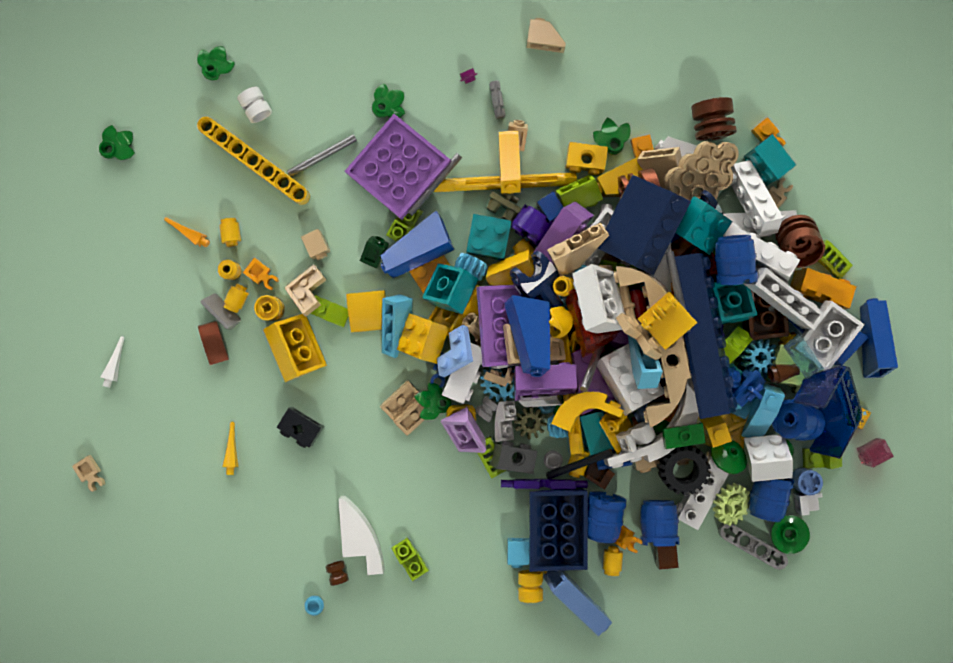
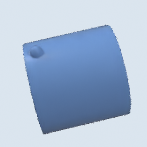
(807, 481)

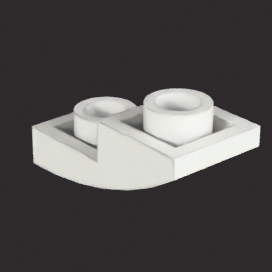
(503, 421)

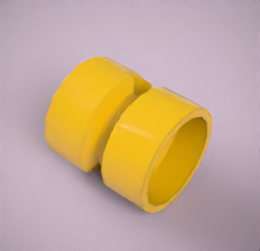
(269, 308)
(530, 586)

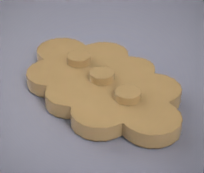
(703, 170)

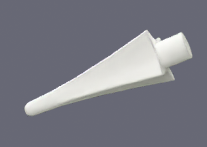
(111, 371)

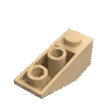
(576, 250)

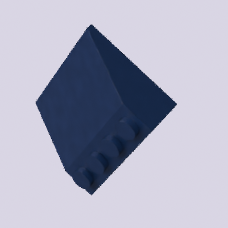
(644, 224)
(558, 530)

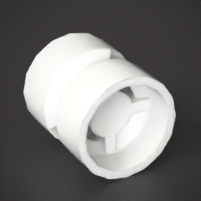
(253, 102)

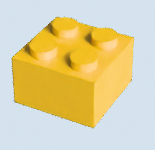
(422, 338)

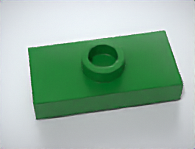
(683, 435)

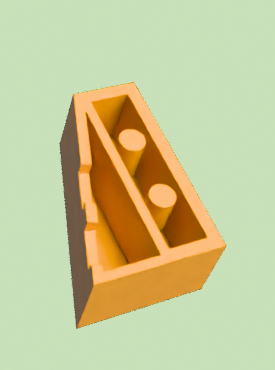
(823, 287)

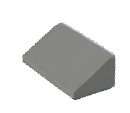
(214, 305)

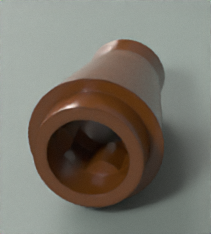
(782, 372)

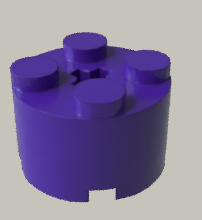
(531, 224)

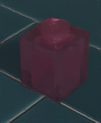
(874, 452)

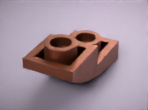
(213, 342)

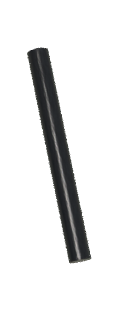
(579, 464)

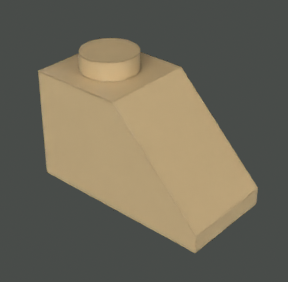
(544, 36)

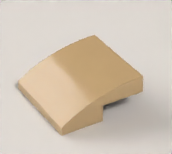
(404, 408)

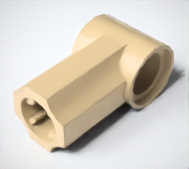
(472, 323)

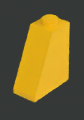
(509, 162)
(609, 181)
(500, 272)
(715, 431)

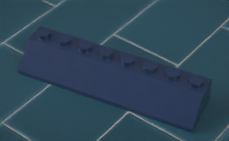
(705, 342)

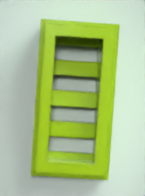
(837, 255)
(488, 467)

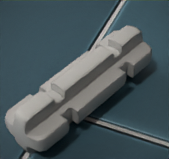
(497, 99)

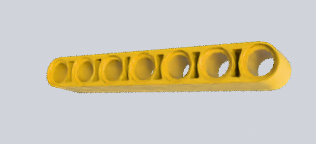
(247, 154)

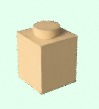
(316, 245)

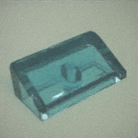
(803, 356)

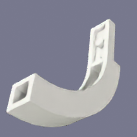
(685, 414)

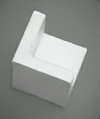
(806, 503)

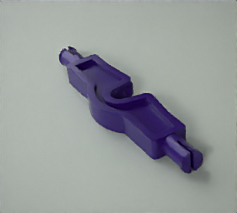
(549, 483)

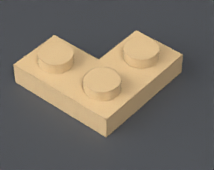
(302, 287)
(634, 329)

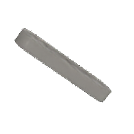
(753, 545)

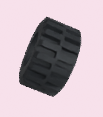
(694, 479)

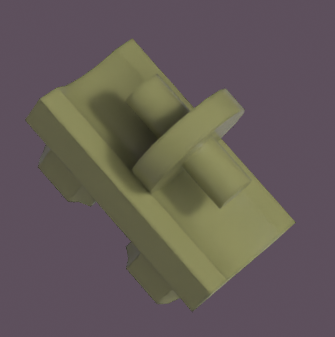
(511, 209)

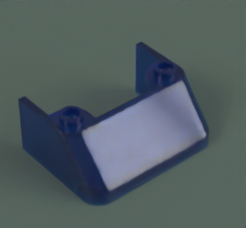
(838, 400)

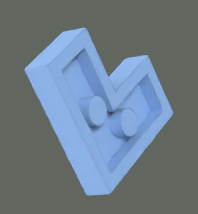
(460, 352)

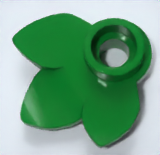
(214, 60)
(390, 100)
(612, 133)
(118, 141)
(430, 401)

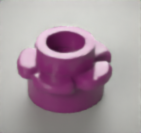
(468, 76)

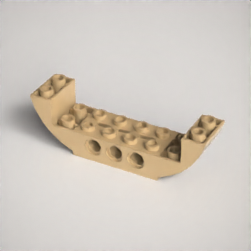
(674, 373)

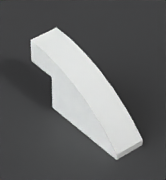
(359, 537)

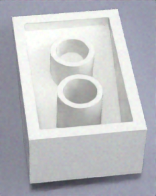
(832, 334)

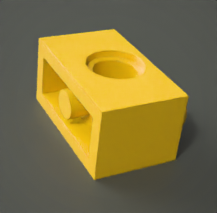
(597, 154)

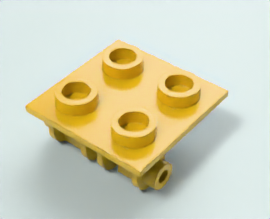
(667, 320)
(614, 425)

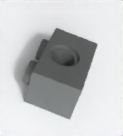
(524, 461)

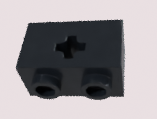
(310, 427)

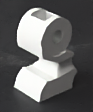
(639, 435)

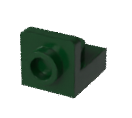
(373, 249)

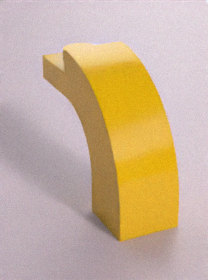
(577, 404)

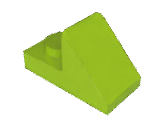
(331, 312)
(816, 460)

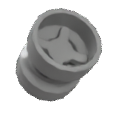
(486, 410)

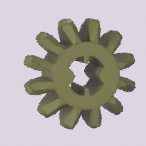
(523, 421)

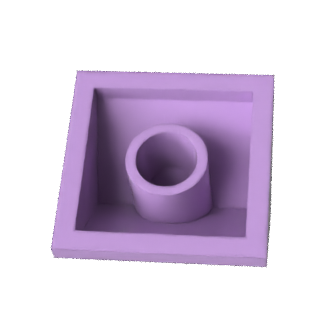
(465, 432)

